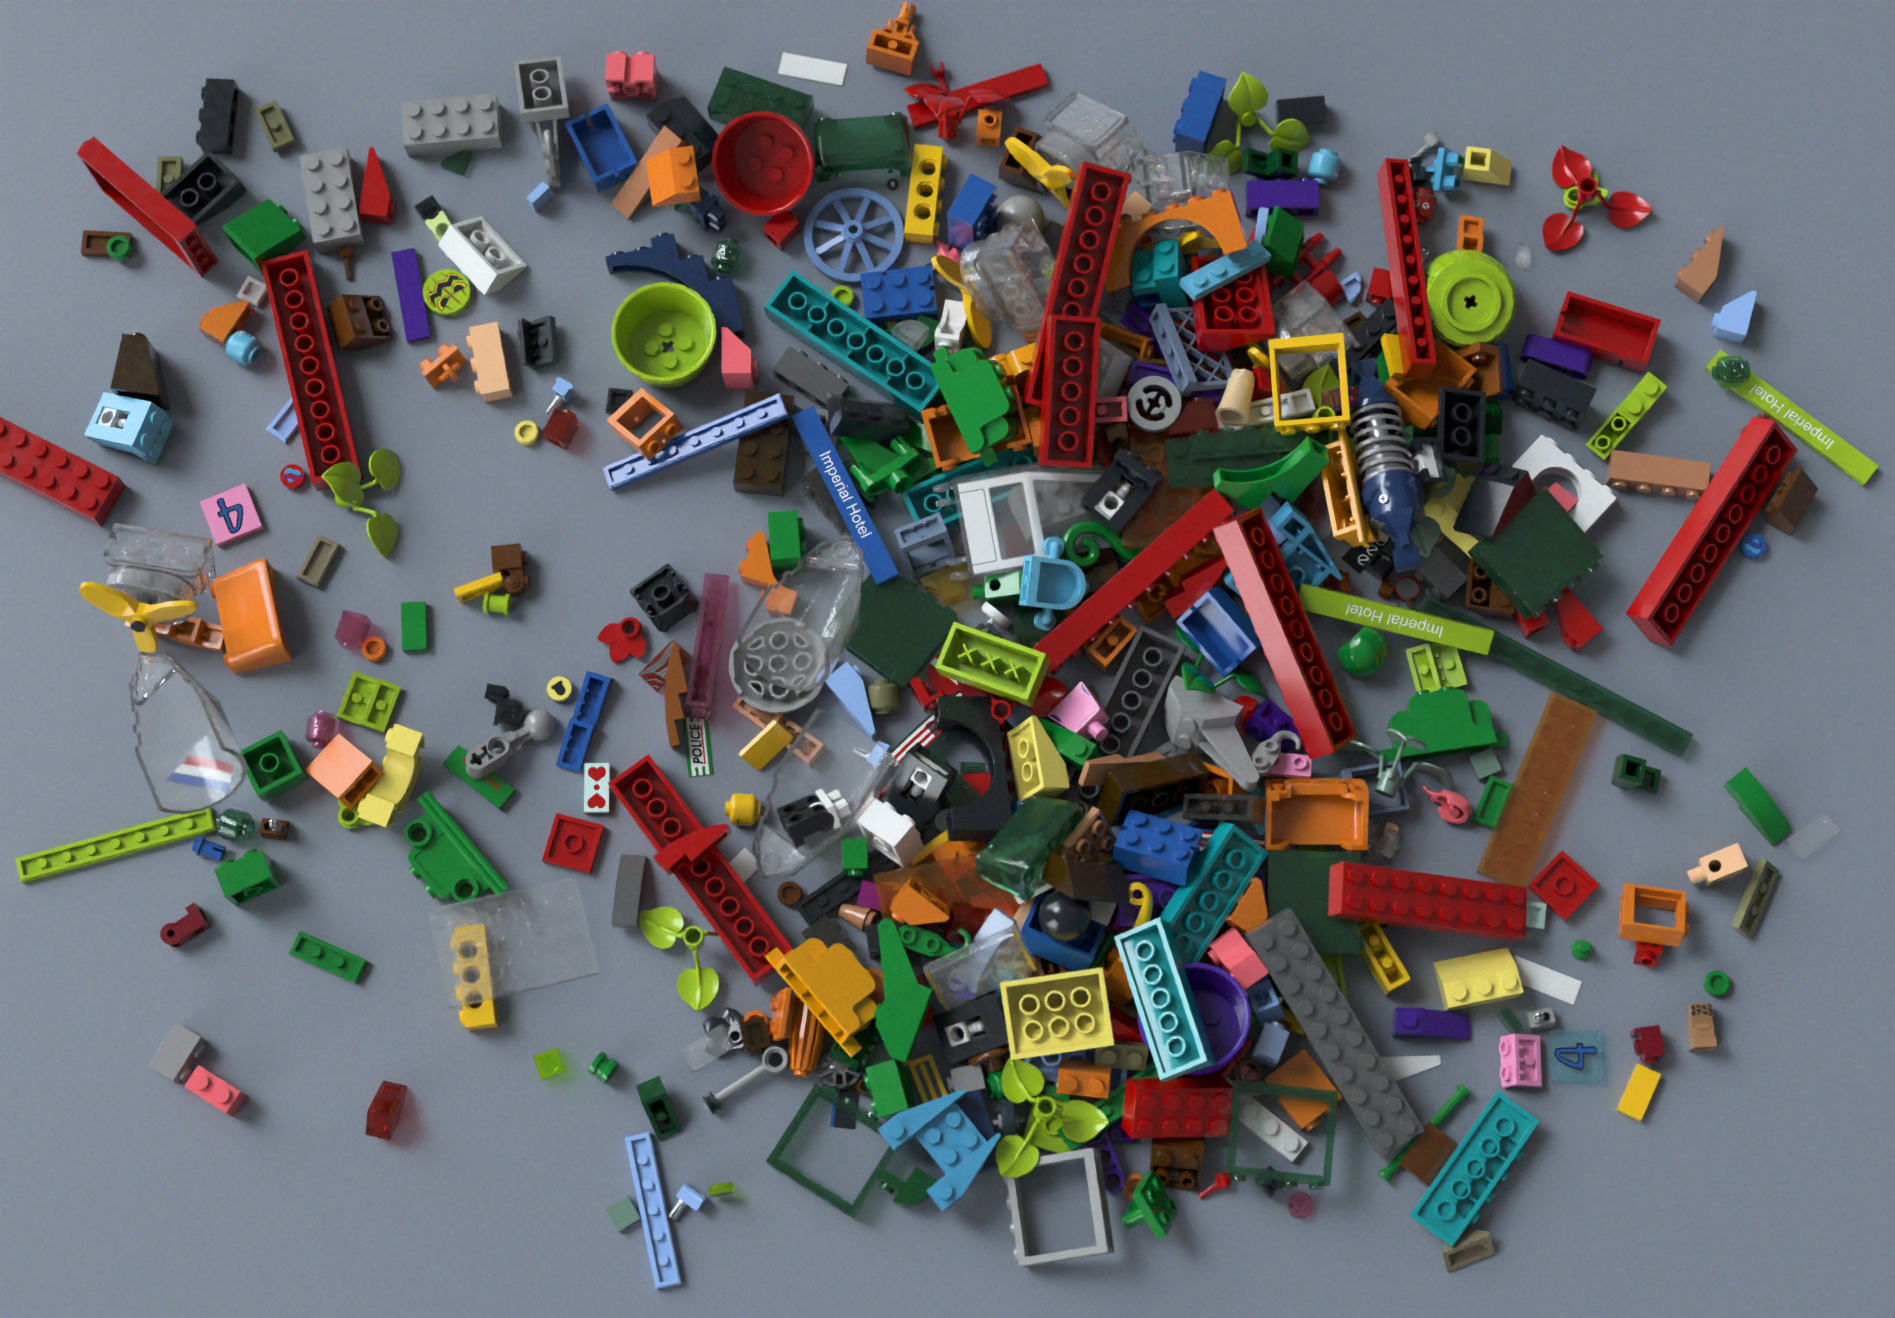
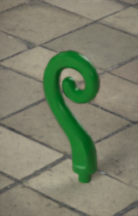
(1100, 530)

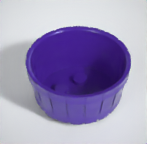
(1222, 1011)

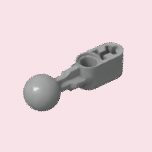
(537, 726)

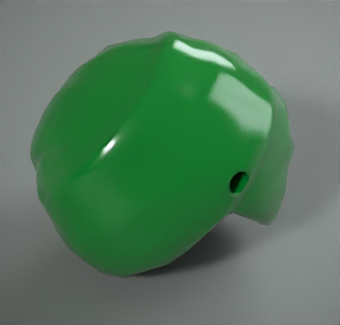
(1363, 653)

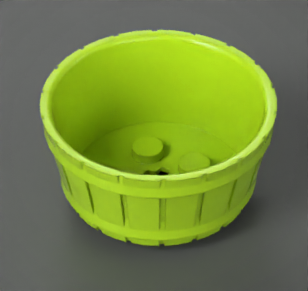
(1460, 276)
(658, 316)

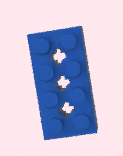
(972, 213)

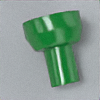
(1581, 949)

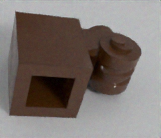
(511, 561)

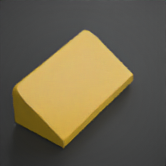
(766, 745)

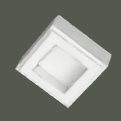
(253, 292)

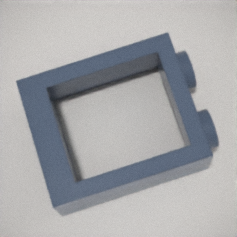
(921, 534)
(1404, 797)

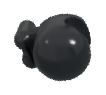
(508, 710)

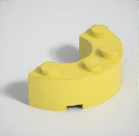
(400, 775)

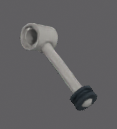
(712, 1101)

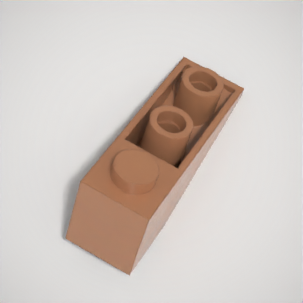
(1702, 272)

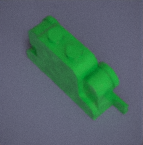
(977, 399)
(1445, 724)
(448, 857)

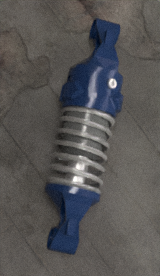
(1390, 486)

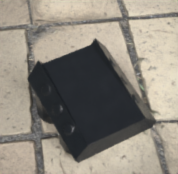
(664, 598)

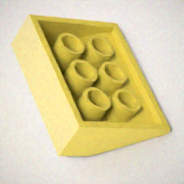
(1057, 1013)

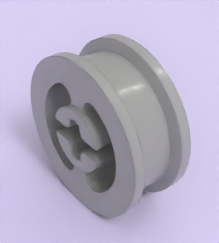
(1137, 394)

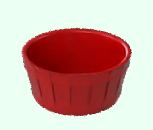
(763, 163)

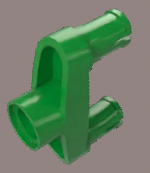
(894, 474)

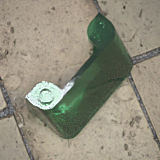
(862, 145)
(1025, 842)

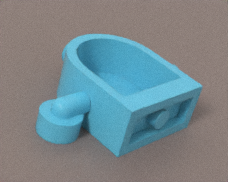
(1051, 583)

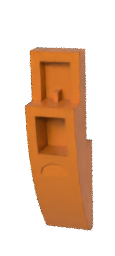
(1469, 237)

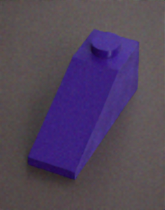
(1430, 1024)

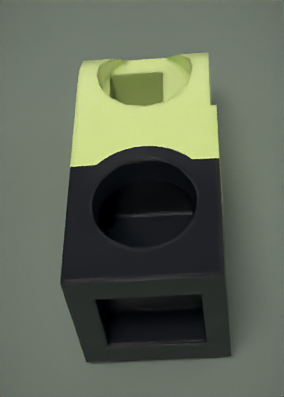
(433, 217)

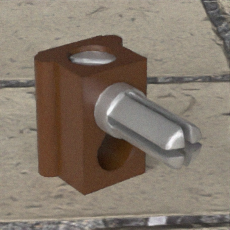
(278, 831)

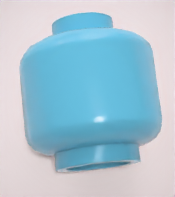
(1324, 166)
(243, 348)

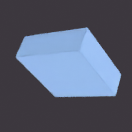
(539, 197)

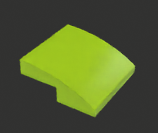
(1436, 667)
(368, 702)

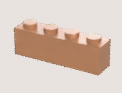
(1657, 474)

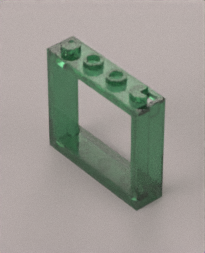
(848, 1107)
(1289, 1179)

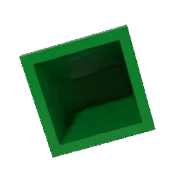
(264, 233)

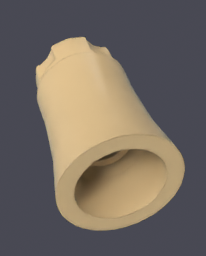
(1236, 401)

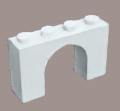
(1546, 458)

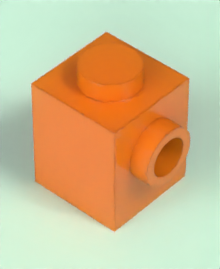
(989, 127)

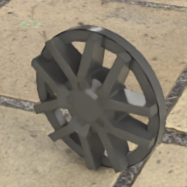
(837, 1070)

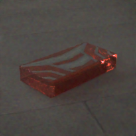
(655, 672)

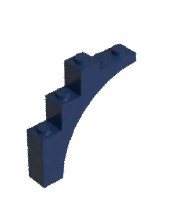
(664, 262)

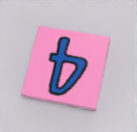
(231, 515)

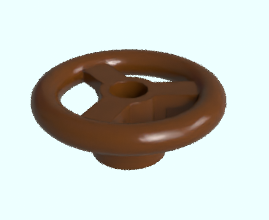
(991, 1058)

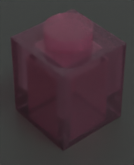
(352, 630)

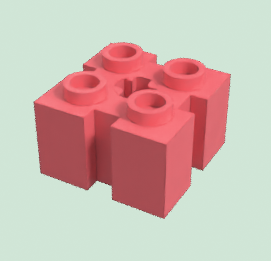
(632, 76)

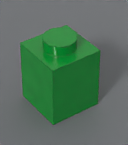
(855, 857)

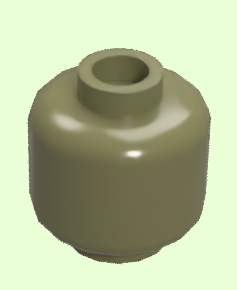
(883, 697)

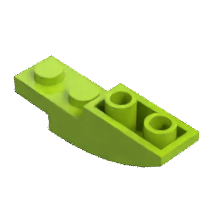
(1626, 416)

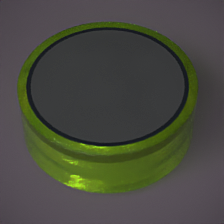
(721, 1189)

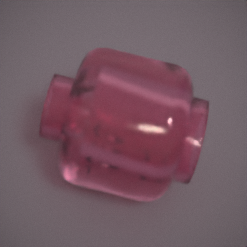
(321, 729)

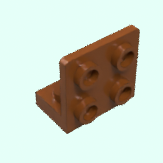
(1488, 365)

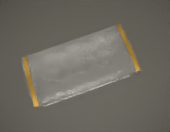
(980, 967)

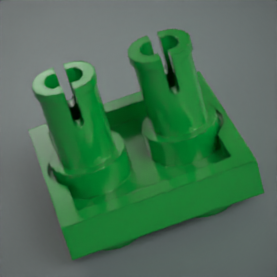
(1151, 1206)

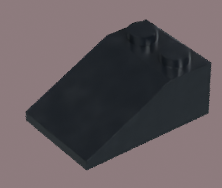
(205, 189)
(1494, 500)

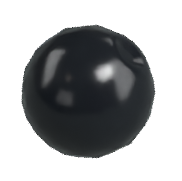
(1064, 917)

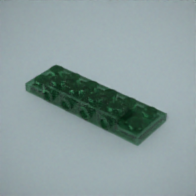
(1197, 457)

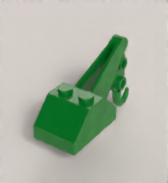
(905, 1000)

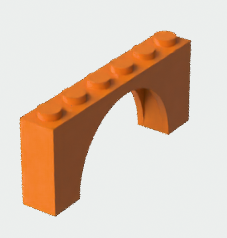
(1216, 214)

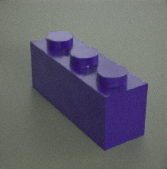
(1293, 196)

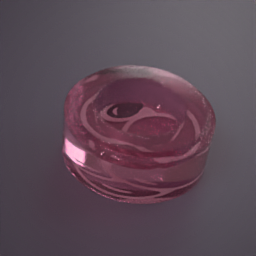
(1300, 1205)

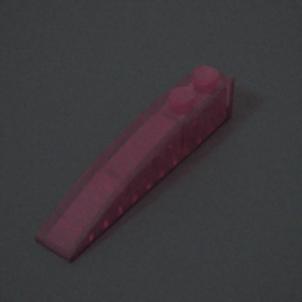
(707, 647)

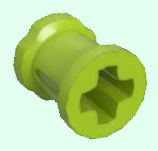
(497, 603)

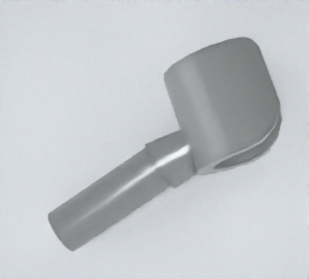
(1432, 142)

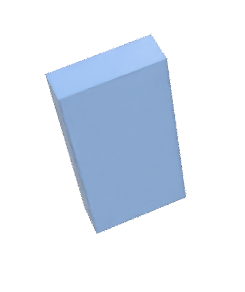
(285, 423)

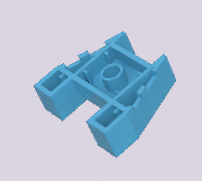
(1302, 552)
(948, 1139)

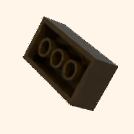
(764, 453)
(1151, 786)

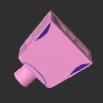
(1081, 714)

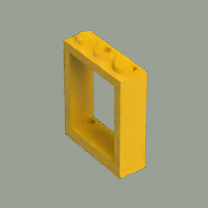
(1304, 345)

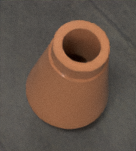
(858, 915)

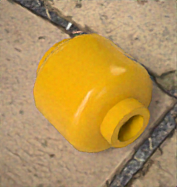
(743, 809)

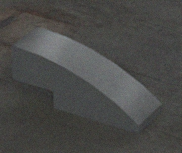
(629, 891)

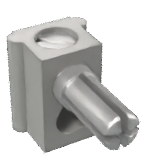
(1535, 1019)

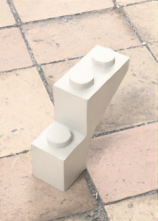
(951, 327)

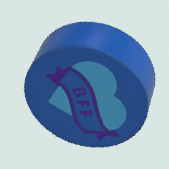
(1752, 546)

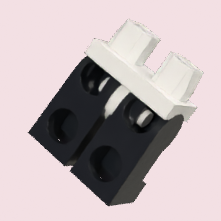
(812, 815)

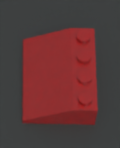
(1233, 313)

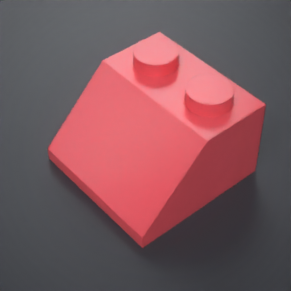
(738, 365)

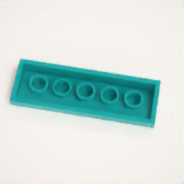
(1212, 890)
(1164, 999)

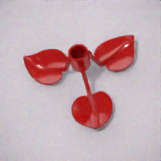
(943, 105)
(1574, 168)
(1048, 697)

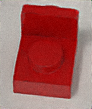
(922, 691)
(1647, 953)

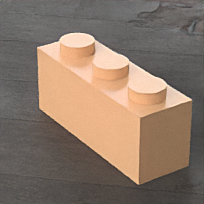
(489, 362)

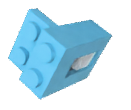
(130, 426)

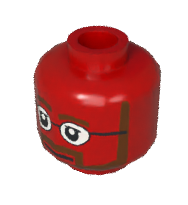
(1424, 204)

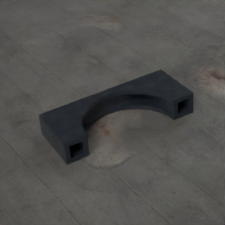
(973, 720)

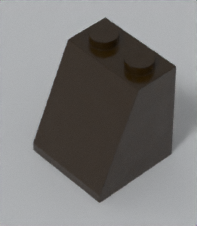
(139, 371)

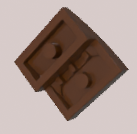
(1428, 1154)

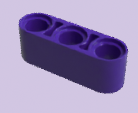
(1558, 356)
(1113, 1167)

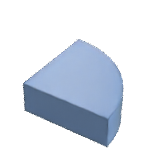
(1351, 287)

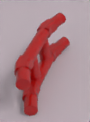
(1317, 267)

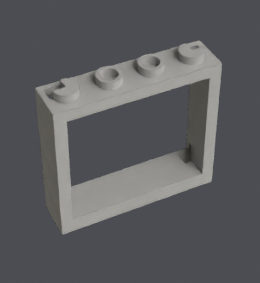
(1098, 1205)

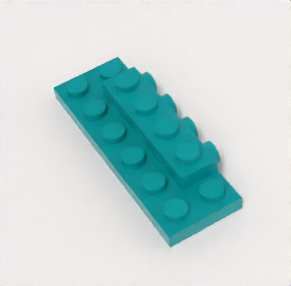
(1475, 1169)

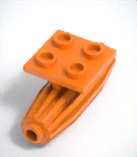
(805, 1032)

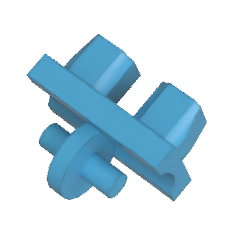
(1443, 171)

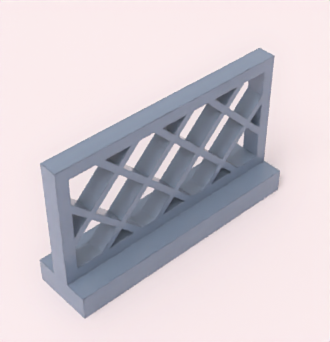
(1175, 351)

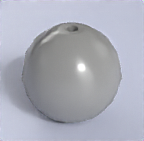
(1015, 210)

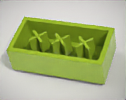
(992, 664)

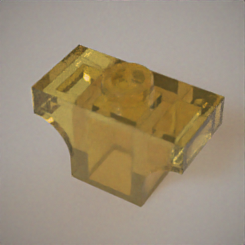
(945, 589)

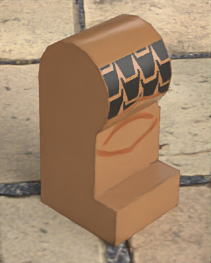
(1700, 1027)

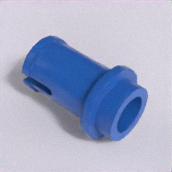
(208, 848)

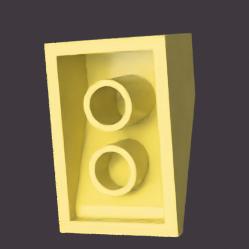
(1036, 762)

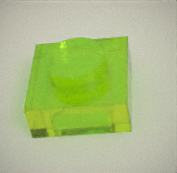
(549, 1064)

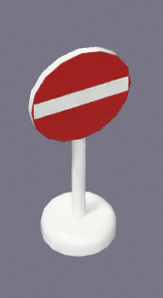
(949, 685)

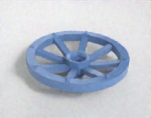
(856, 239)

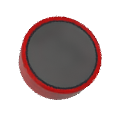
(1407, 588)

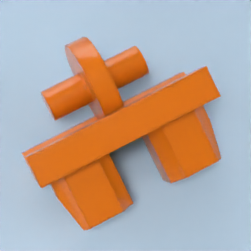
(444, 366)

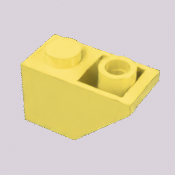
(1486, 166)

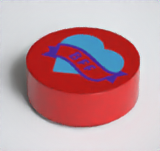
(292, 477)

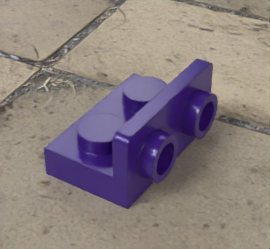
(1268, 721)

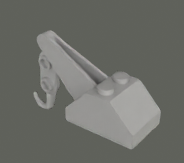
(541, 99)
(1209, 726)

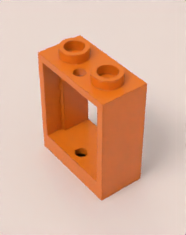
(635, 411)
(1658, 898)

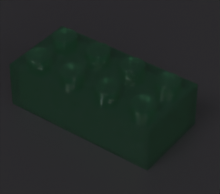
(743, 93)

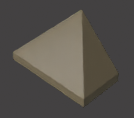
(1468, 1248)

